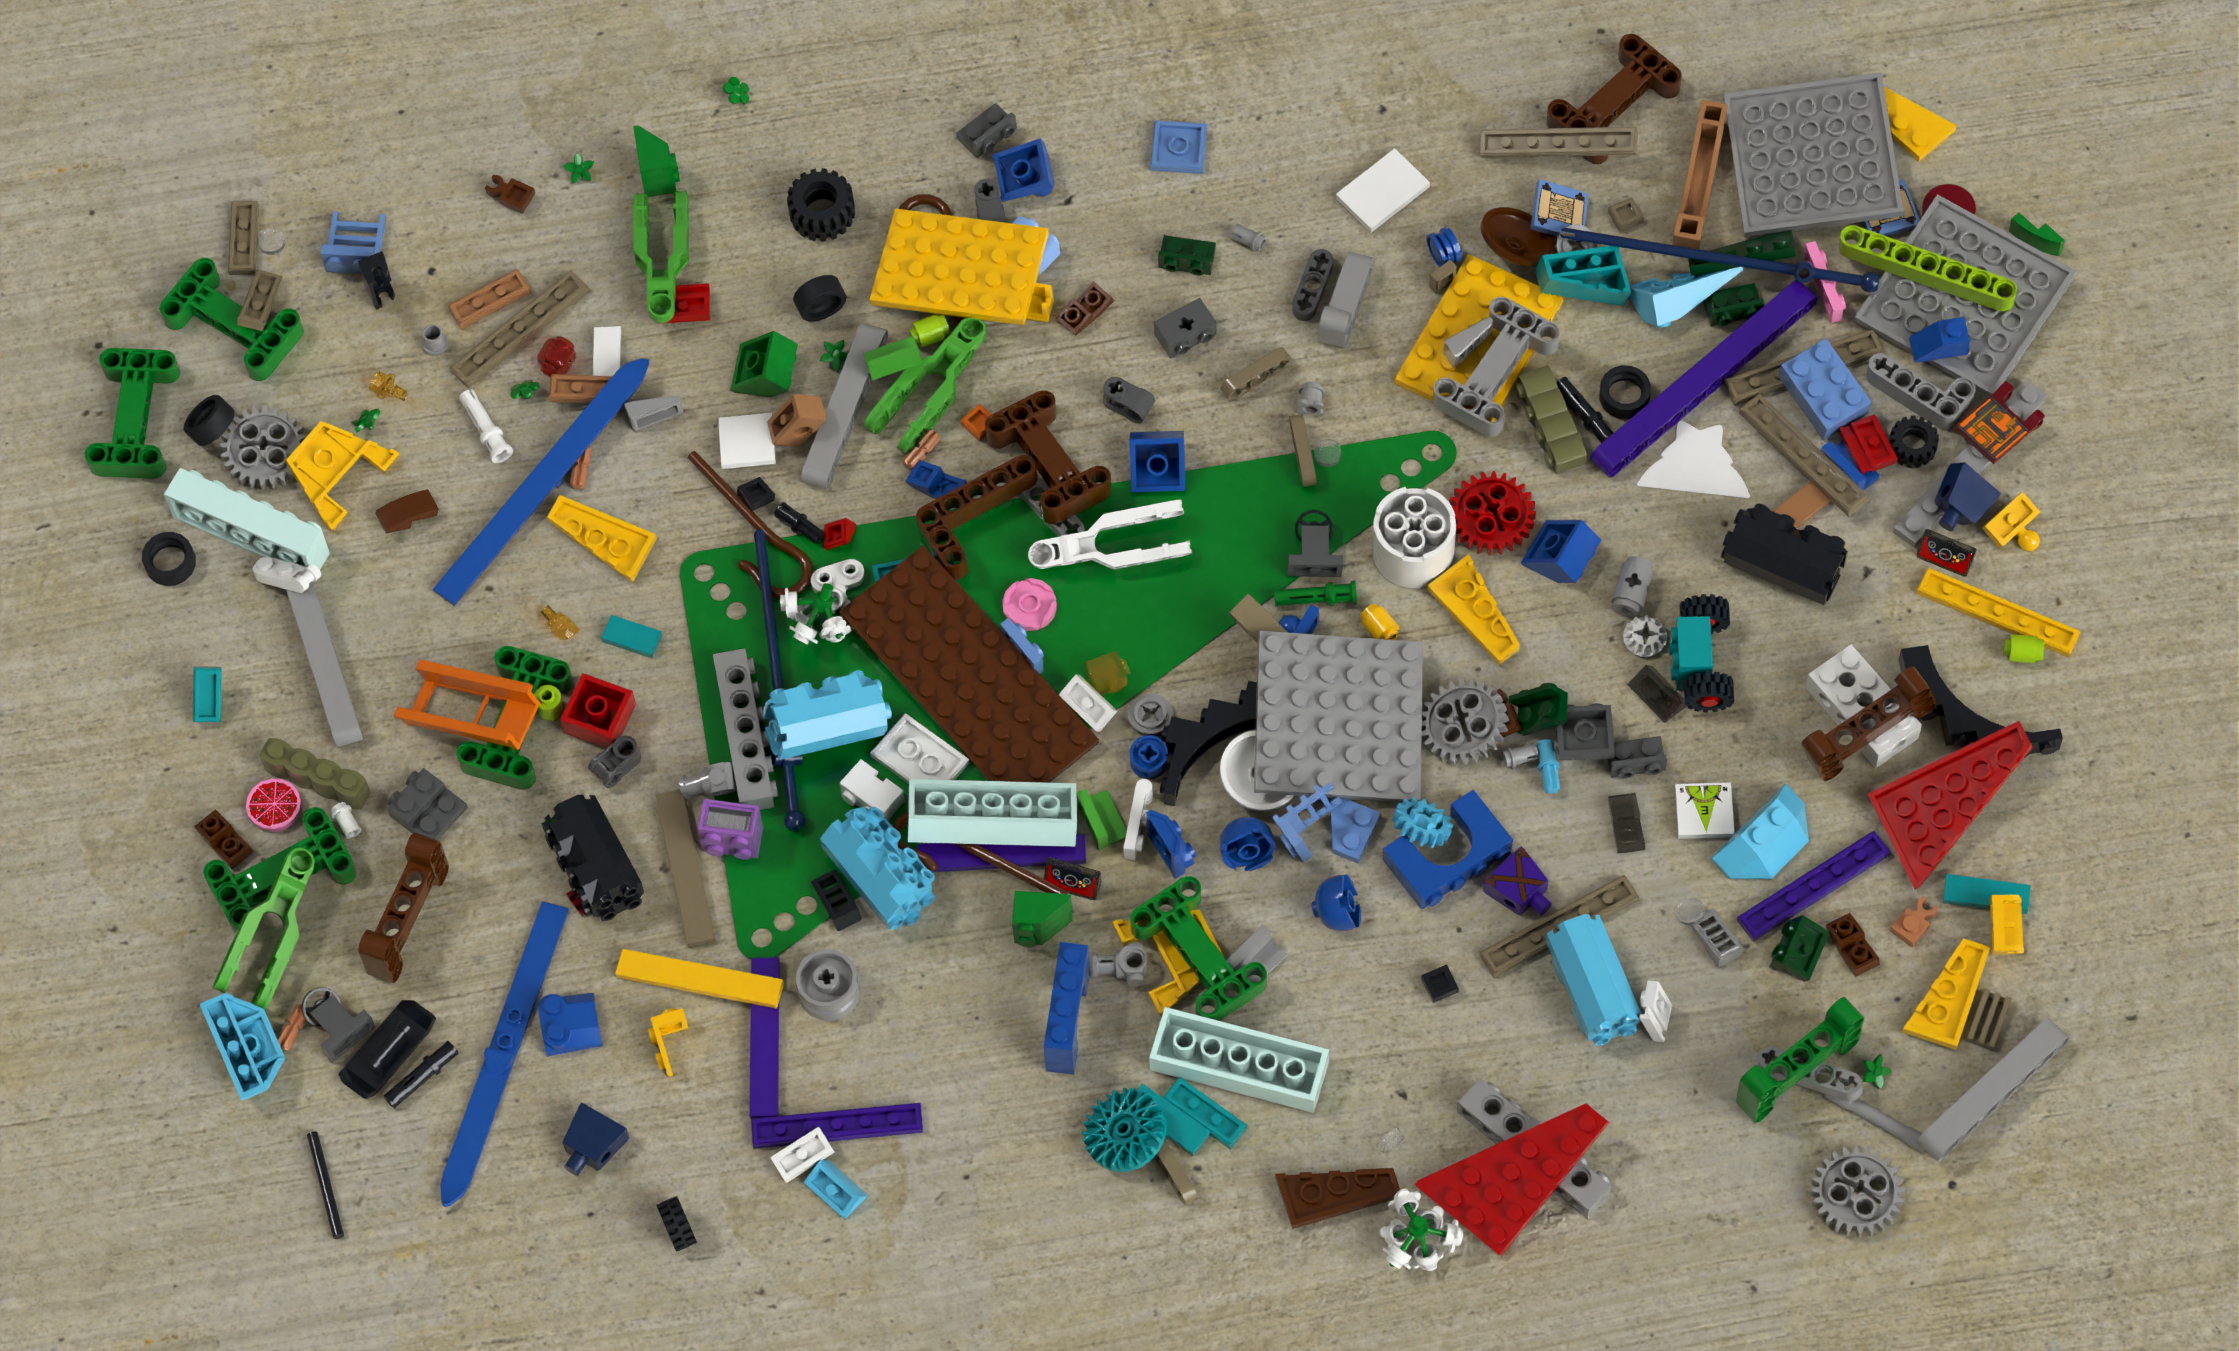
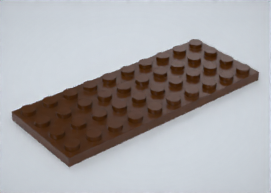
(967, 674)

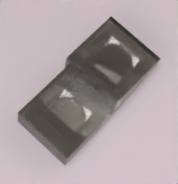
(1626, 823)

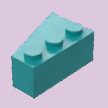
(1585, 275)

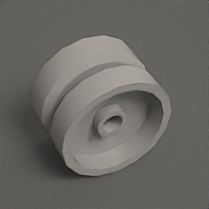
(827, 985)

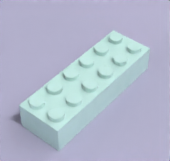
(244, 521)
(992, 812)
(1239, 1059)

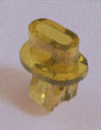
(383, 384)
(559, 623)

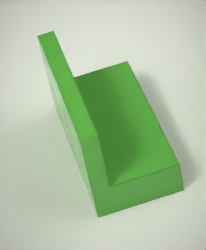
(892, 358)
(1101, 818)

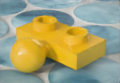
(2012, 522)

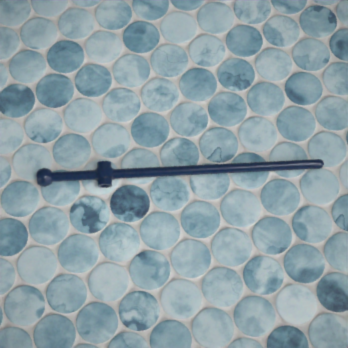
(1868, 282)
(794, 819)

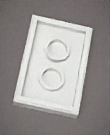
(1382, 190)
(918, 753)

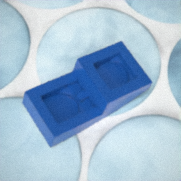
(932, 480)

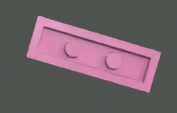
(1832, 301)

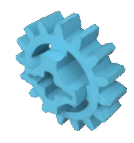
(1422, 822)

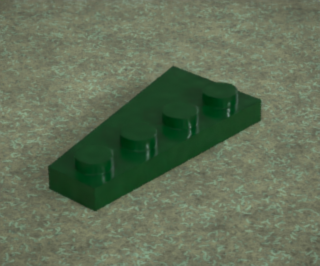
(1766, 247)

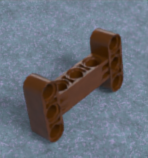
(1621, 90)
(1049, 457)
(1910, 694)
(426, 864)

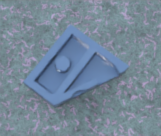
(1352, 828)

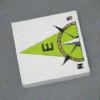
(1704, 810)

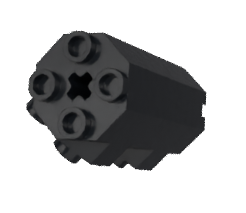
(1781, 554)
(592, 858)

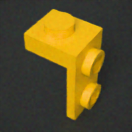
(666, 1023)

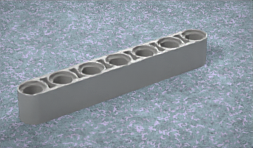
(842, 409)
(325, 666)
(1992, 1090)

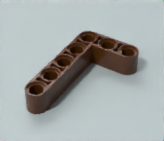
(970, 508)

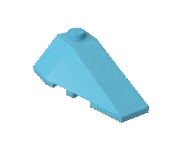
(1671, 299)

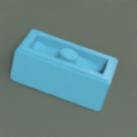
(835, 1188)

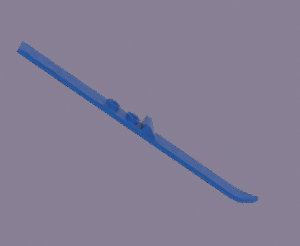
(541, 481)
(502, 1052)

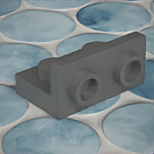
(987, 130)
(1638, 757)

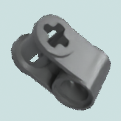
(988, 206)
(1128, 399)
(612, 765)

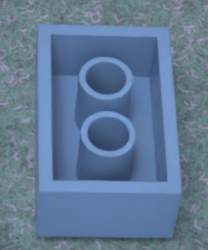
(1824, 389)

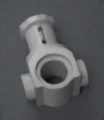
(713, 781)
(1118, 964)

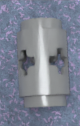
(1636, 573)

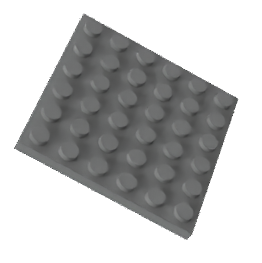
(1813, 154)
(1995, 336)
(1338, 716)

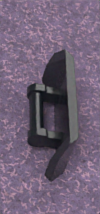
(387, 1048)

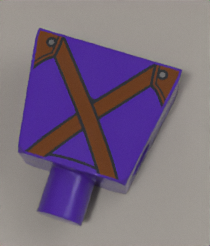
(1518, 884)

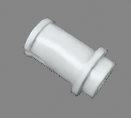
(345, 819)

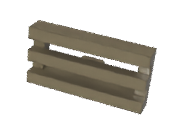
(1995, 998)

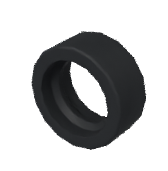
(819, 298)
(1624, 373)
(208, 420)
(162, 541)

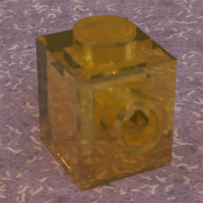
(1107, 673)

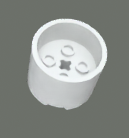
(1413, 537)

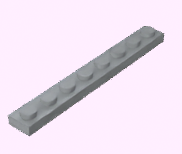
(1925, 512)

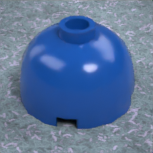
(1247, 843)
(1336, 904)

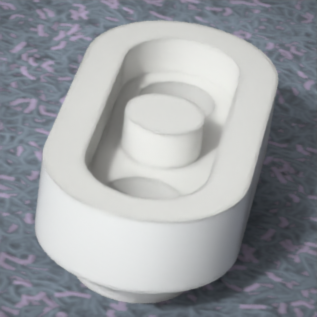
(838, 575)

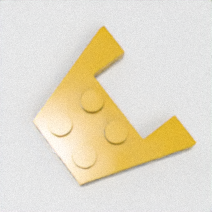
(325, 459)
(1182, 974)

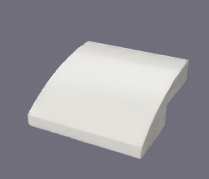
(746, 441)

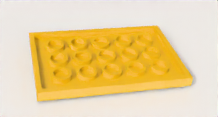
(959, 266)
(1461, 307)

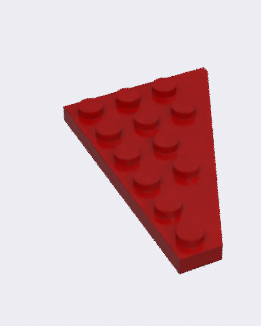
(1938, 802)
(1509, 1182)

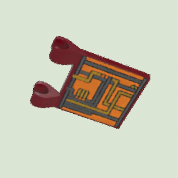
(1995, 428)

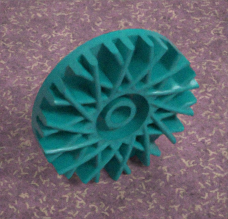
(1125, 1130)

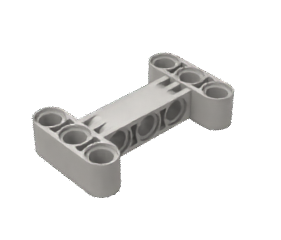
(1496, 366)

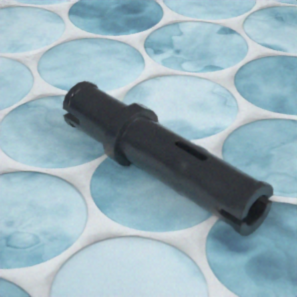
(1591, 419)
(430, 1066)

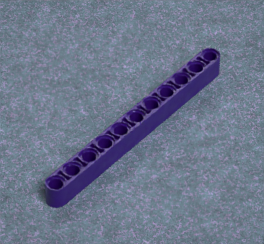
(1703, 378)

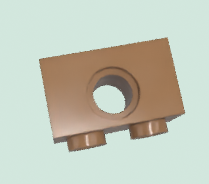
(796, 420)

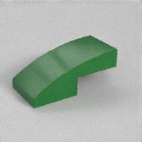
(2043, 239)

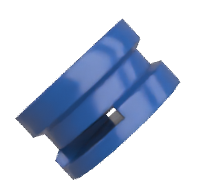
(1444, 246)
(1148, 757)

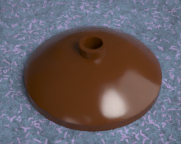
(1511, 237)

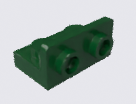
(1186, 255)
(1732, 304)
(1540, 708)
(1799, 947)

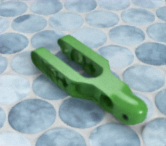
(661, 283)
(948, 362)
(282, 901)

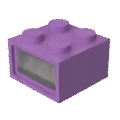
(730, 829)

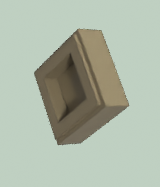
(1625, 215)
(1442, 276)

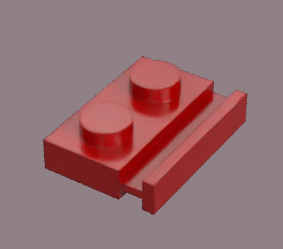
(692, 303)
(1868, 444)

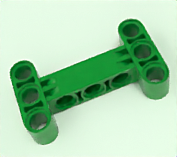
(223, 315)
(132, 413)
(493, 753)
(255, 883)
(1198, 949)
(1839, 1029)

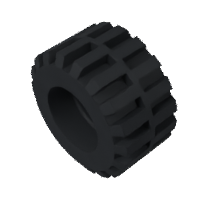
(825, 222)

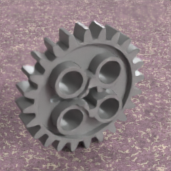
(264, 425)
(1488, 713)
(1869, 1171)

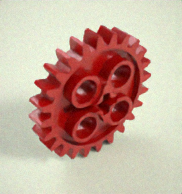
(1513, 503)

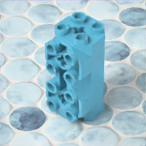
(832, 716)
(885, 876)
(1593, 979)

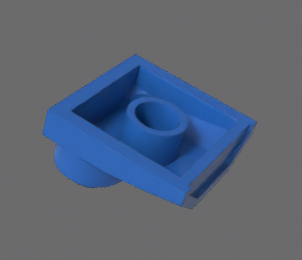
(1024, 171)
(1169, 843)
(569, 1023)

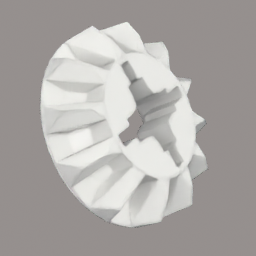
(1636, 643)

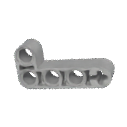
(1340, 315)
(1885, 372)

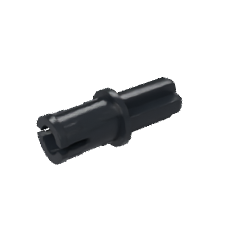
(798, 522)

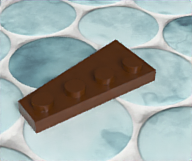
(1327, 1195)

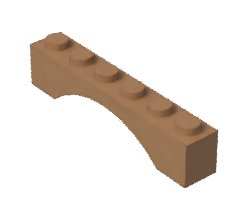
(1700, 174)

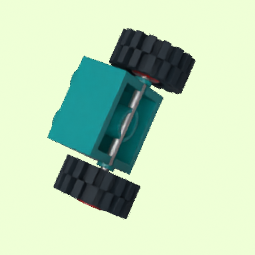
(1692, 653)

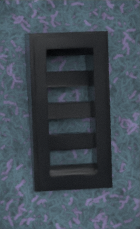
(845, 914)

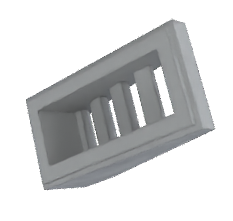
(1465, 342)
(651, 411)
(1727, 955)

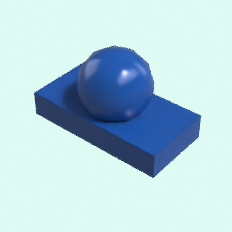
(1306, 625)

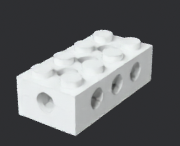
(1864, 687)

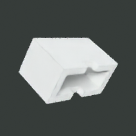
(868, 791)

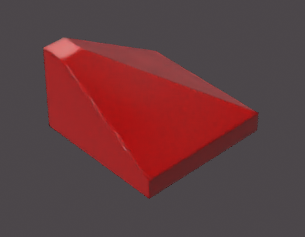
(838, 533)

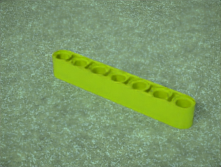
(1935, 278)

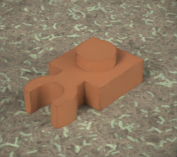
(1912, 924)

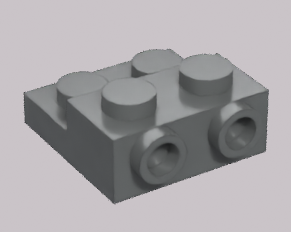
(1586, 733)
(425, 805)

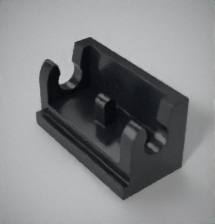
(376, 277)

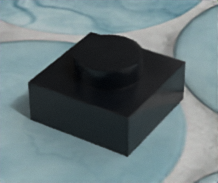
(755, 493)
(1439, 983)

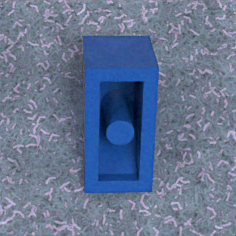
(1940, 340)

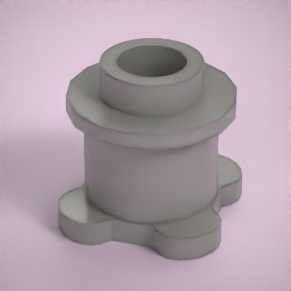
(1310, 399)

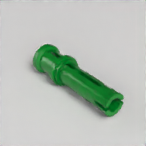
(1332, 596)

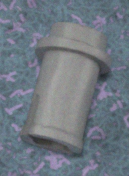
(1249, 238)
(1519, 755)

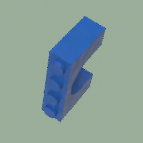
(1429, 881)
(1069, 985)

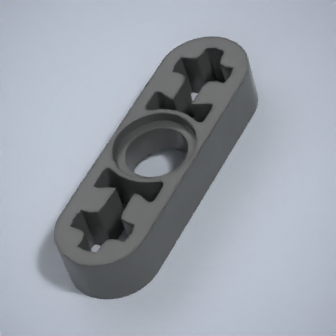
(1311, 274)

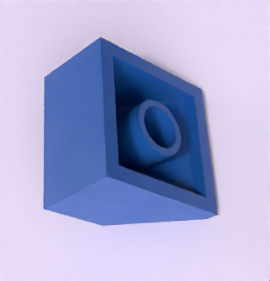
(1157, 461)
(1562, 550)

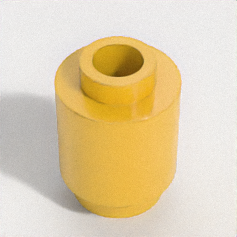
(1379, 622)

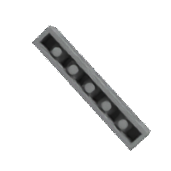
(729, 667)
(1484, 1095)

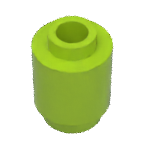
(929, 330)
(2023, 648)
(550, 701)

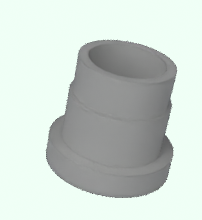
(436, 346)

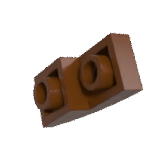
(1087, 308)
(402, 511)
(223, 839)
(1851, 944)

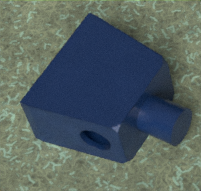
(1963, 496)
(592, 1139)

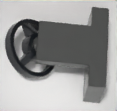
(1315, 550)
(337, 1022)

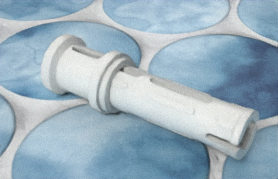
(489, 433)

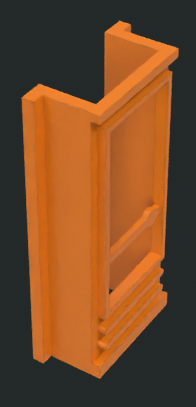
(513, 721)

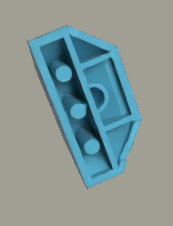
(1766, 839)
(244, 1042)

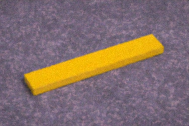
(1997, 611)
(699, 978)

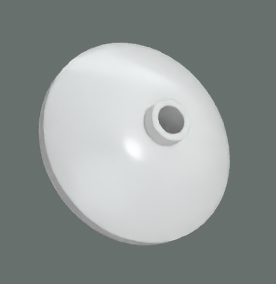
(1238, 779)

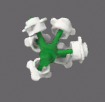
(807, 610)
(1419, 1227)

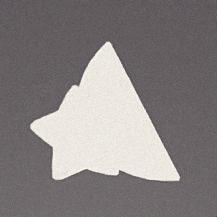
(1696, 465)

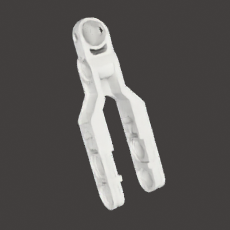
(1081, 546)

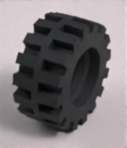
(1919, 428)
(676, 1223)

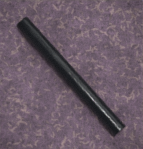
(325, 1185)

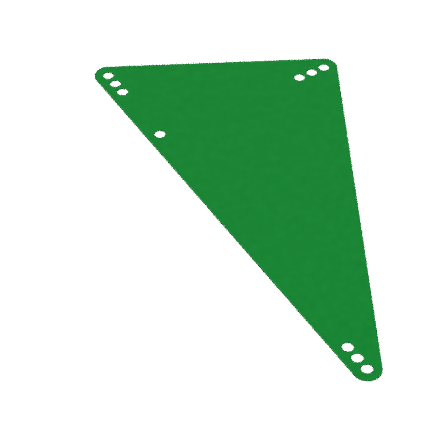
(1149, 613)

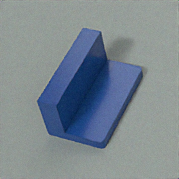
(1841, 458)

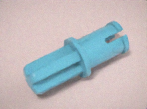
(1548, 766)

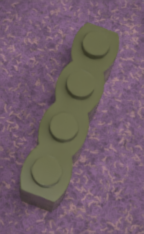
(1551, 418)
(314, 773)

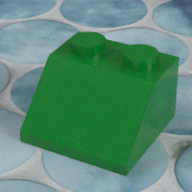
(656, 164)
(764, 365)
(1039, 916)

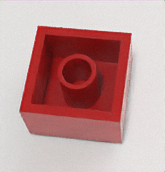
(597, 711)

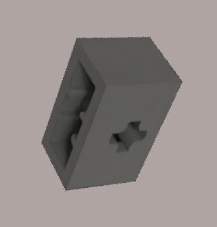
(1185, 328)

